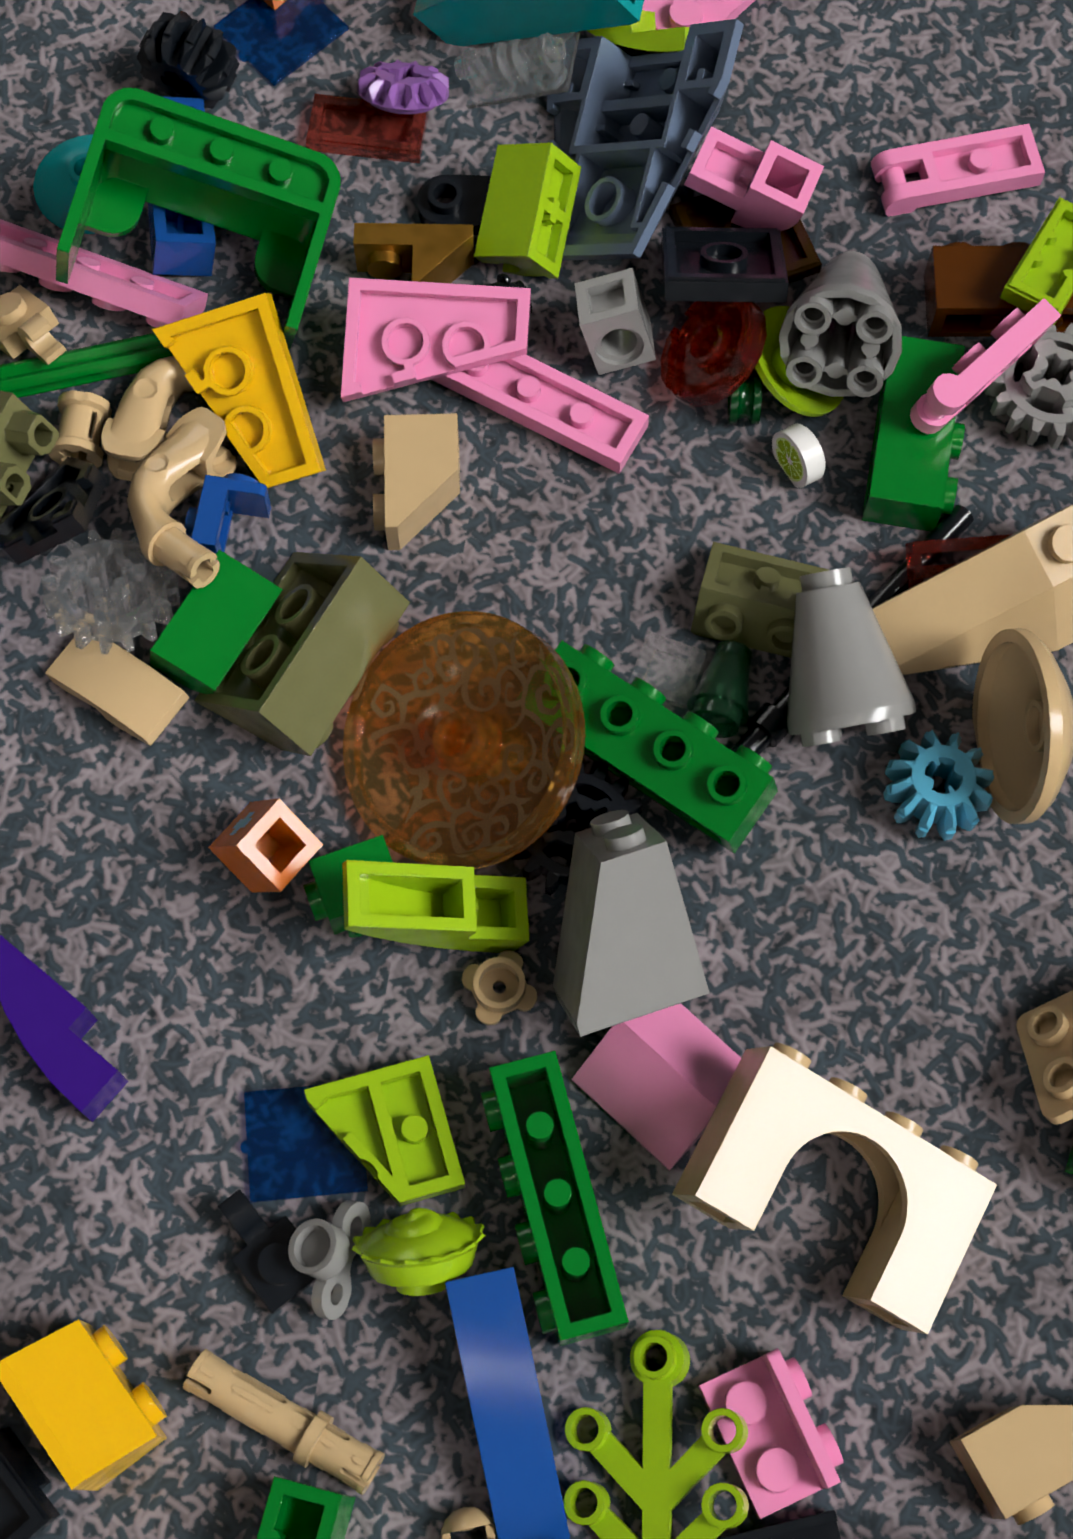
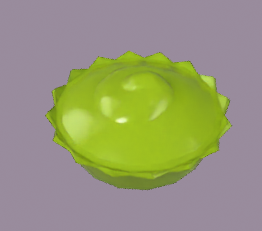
(419, 1250)

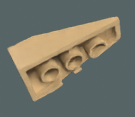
(1006, 586)

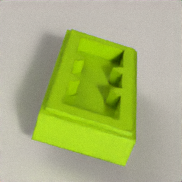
(1046, 265)

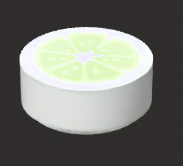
(799, 454)

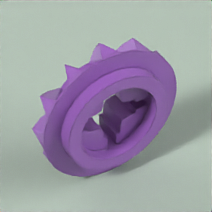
(403, 87)

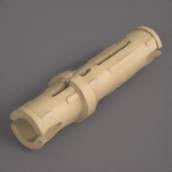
(293, 1427)

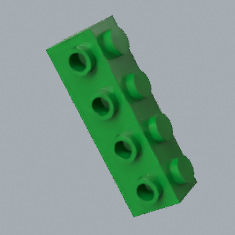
(668, 755)
(558, 1200)

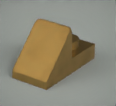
(426, 250)

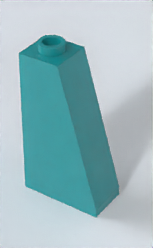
(504, 20)

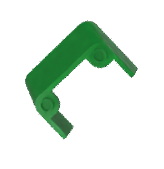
(210, 172)

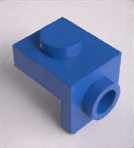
(218, 501)

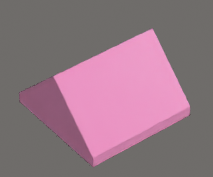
(659, 1079)

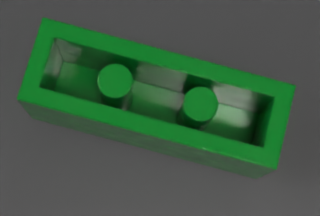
(908, 467)

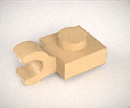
(26, 325)

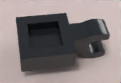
(266, 1256)

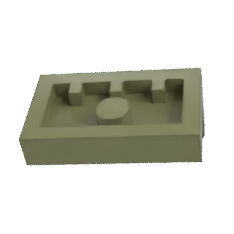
(749, 598)

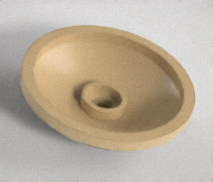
(1022, 724)

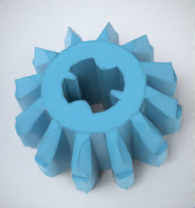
(914, 785)

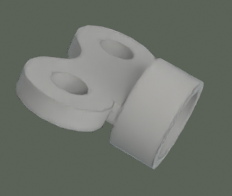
(326, 1254)

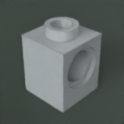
(615, 321)

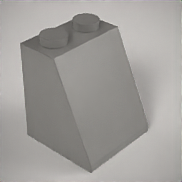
(623, 928)

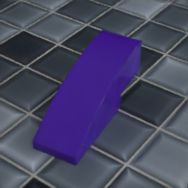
(52, 1032)

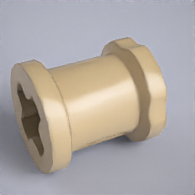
(81, 427)

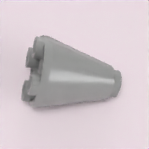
(842, 330)
(841, 664)

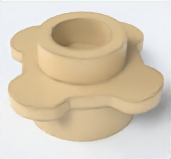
(504, 969)

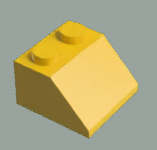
(83, 1404)

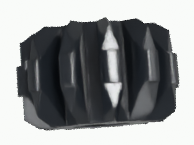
(188, 59)

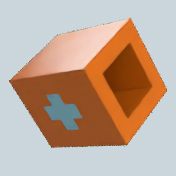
(265, 846)

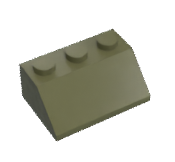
(309, 651)

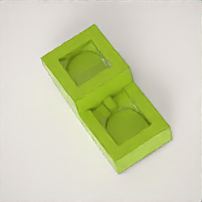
(644, 35)

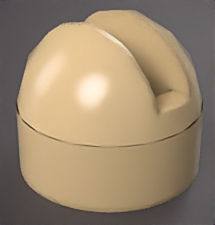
(468, 1519)

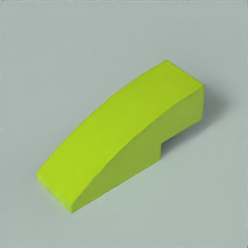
(435, 906)

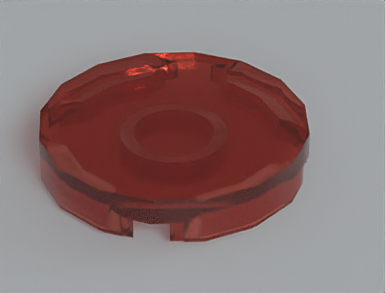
(713, 351)

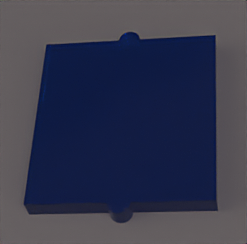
(280, 38)
(294, 1150)

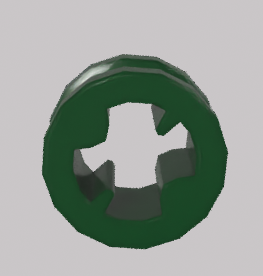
(746, 401)

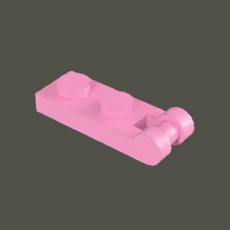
(958, 168)
(981, 367)

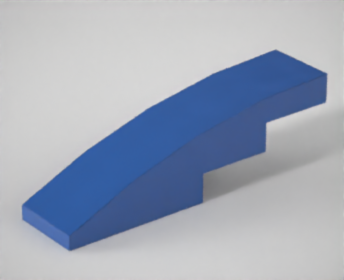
(507, 1406)

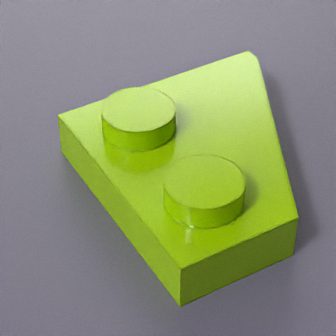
(394, 1128)

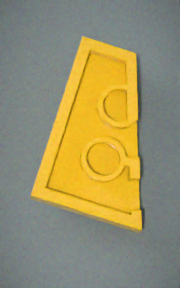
(249, 380)

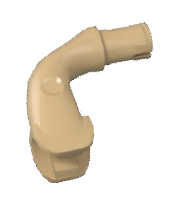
(143, 416)
(166, 480)

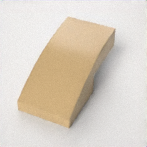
(119, 688)

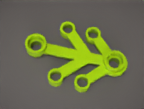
(656, 1483)

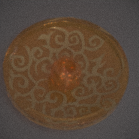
(464, 740)

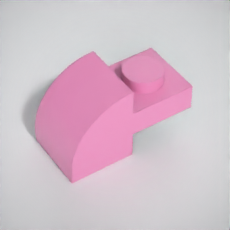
(761, 186)

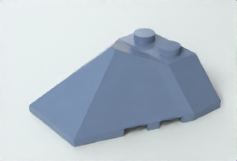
(636, 133)

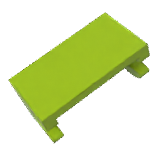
(528, 209)

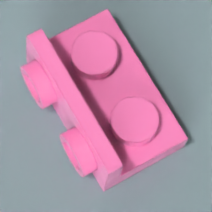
(784, 1450)

